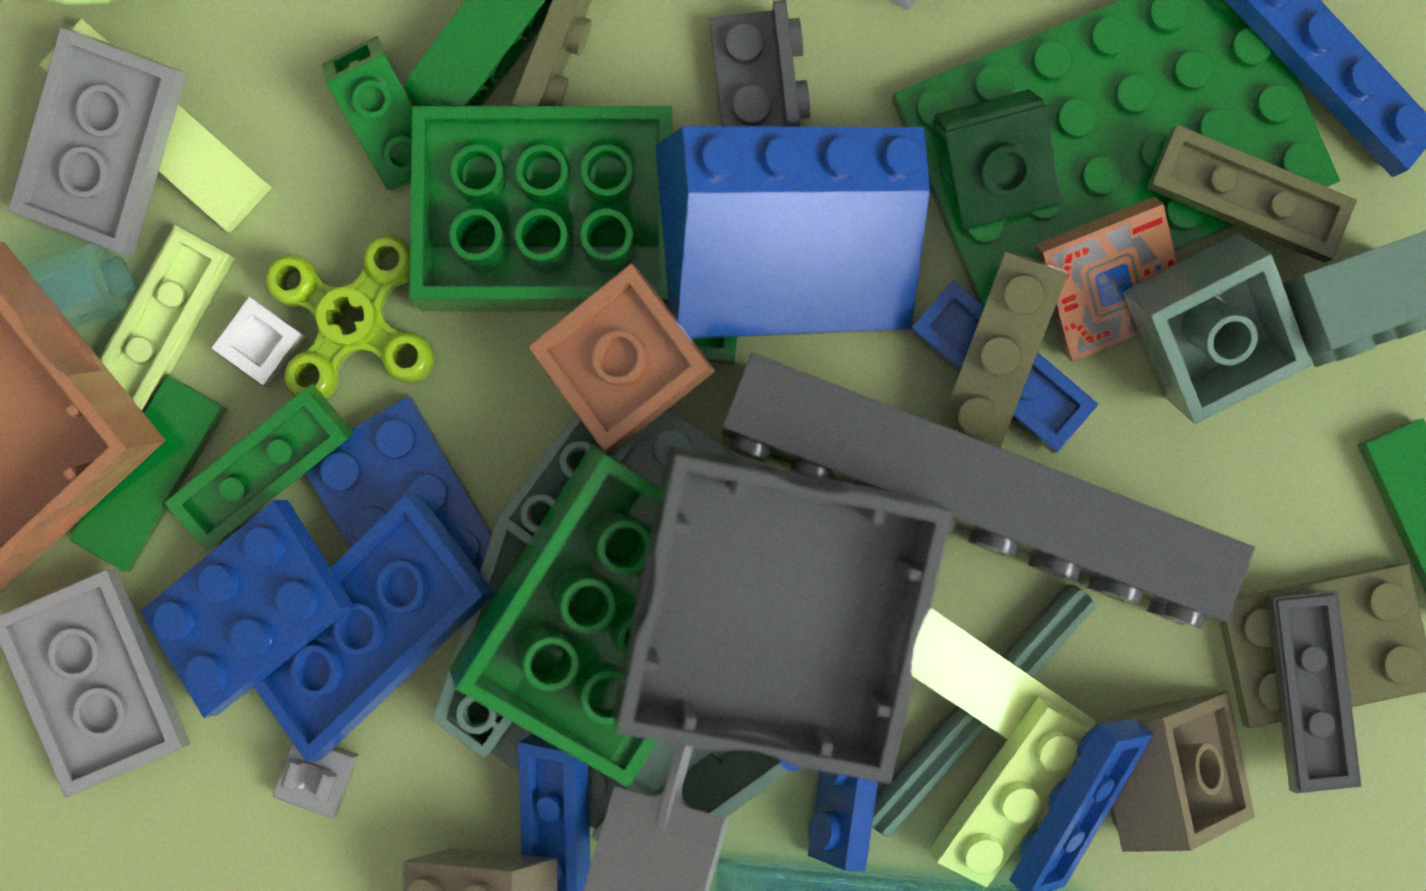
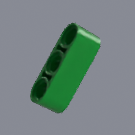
(475, 52)

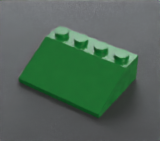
(533, 204)
(564, 616)

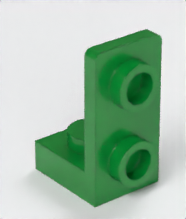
(375, 108)

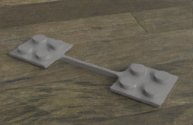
(656, 840)

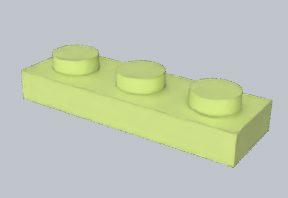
(1011, 793)

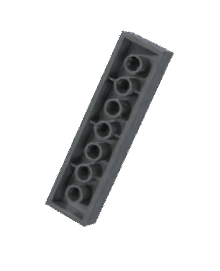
(992, 493)

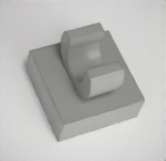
(316, 784)

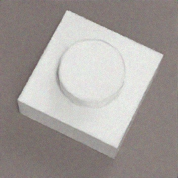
(258, 342)

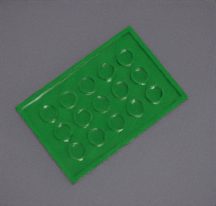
(1111, 99)

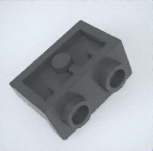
(757, 68)

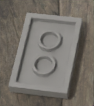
(97, 141)
(90, 682)

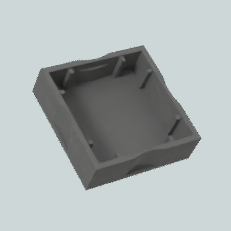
(779, 615)

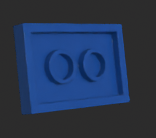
(385, 461)
(246, 608)

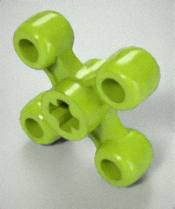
(329, 304)

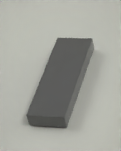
(1313, 691)

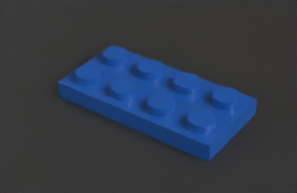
(407, 597)

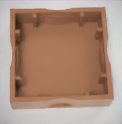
(62, 423)

